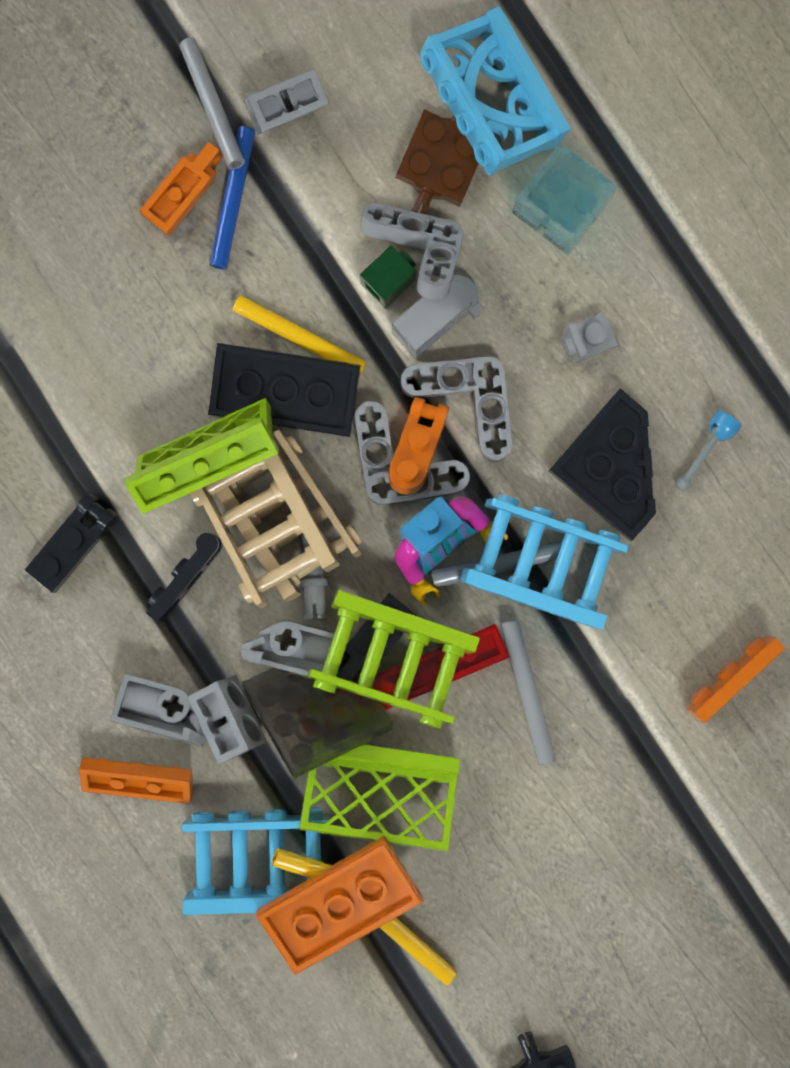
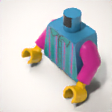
(434, 536)

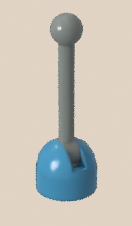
(721, 428)

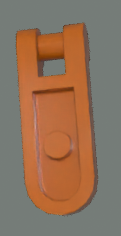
(417, 447)

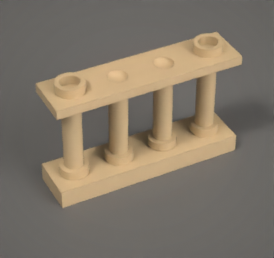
(298, 522)
(249, 526)

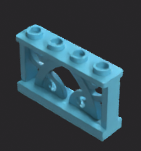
(479, 120)

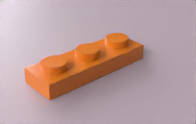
(734, 677)
(136, 780)

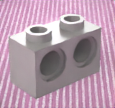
(285, 101)
(227, 719)

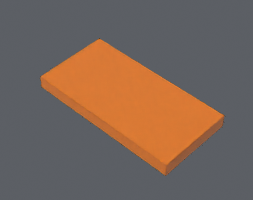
(339, 905)

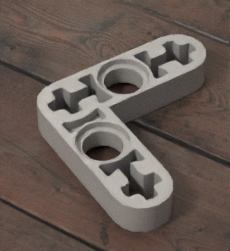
(435, 236)
(471, 384)
(376, 471)

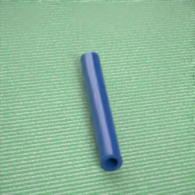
(232, 202)

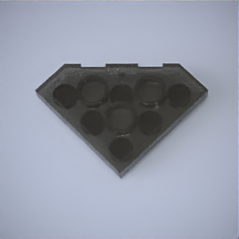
(312, 723)

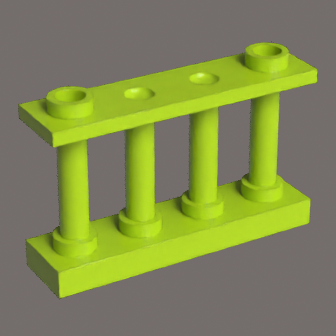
(419, 632)

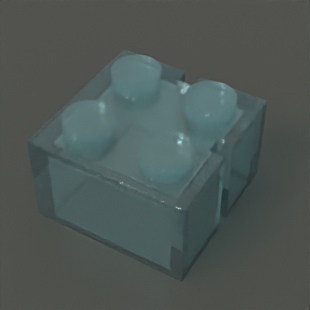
(564, 198)

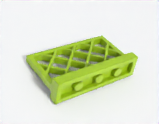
(203, 457)
(395, 764)

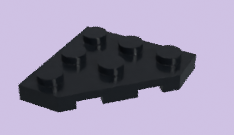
(613, 466)

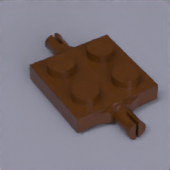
(438, 161)

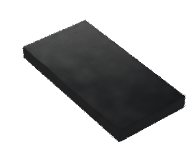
(299, 388)

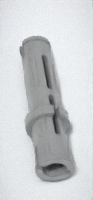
(314, 589)

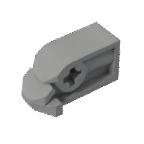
(431, 319)
(306, 653)
(144, 704)

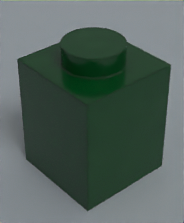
(389, 275)

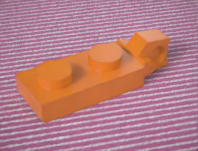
(182, 189)

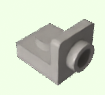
(588, 338)

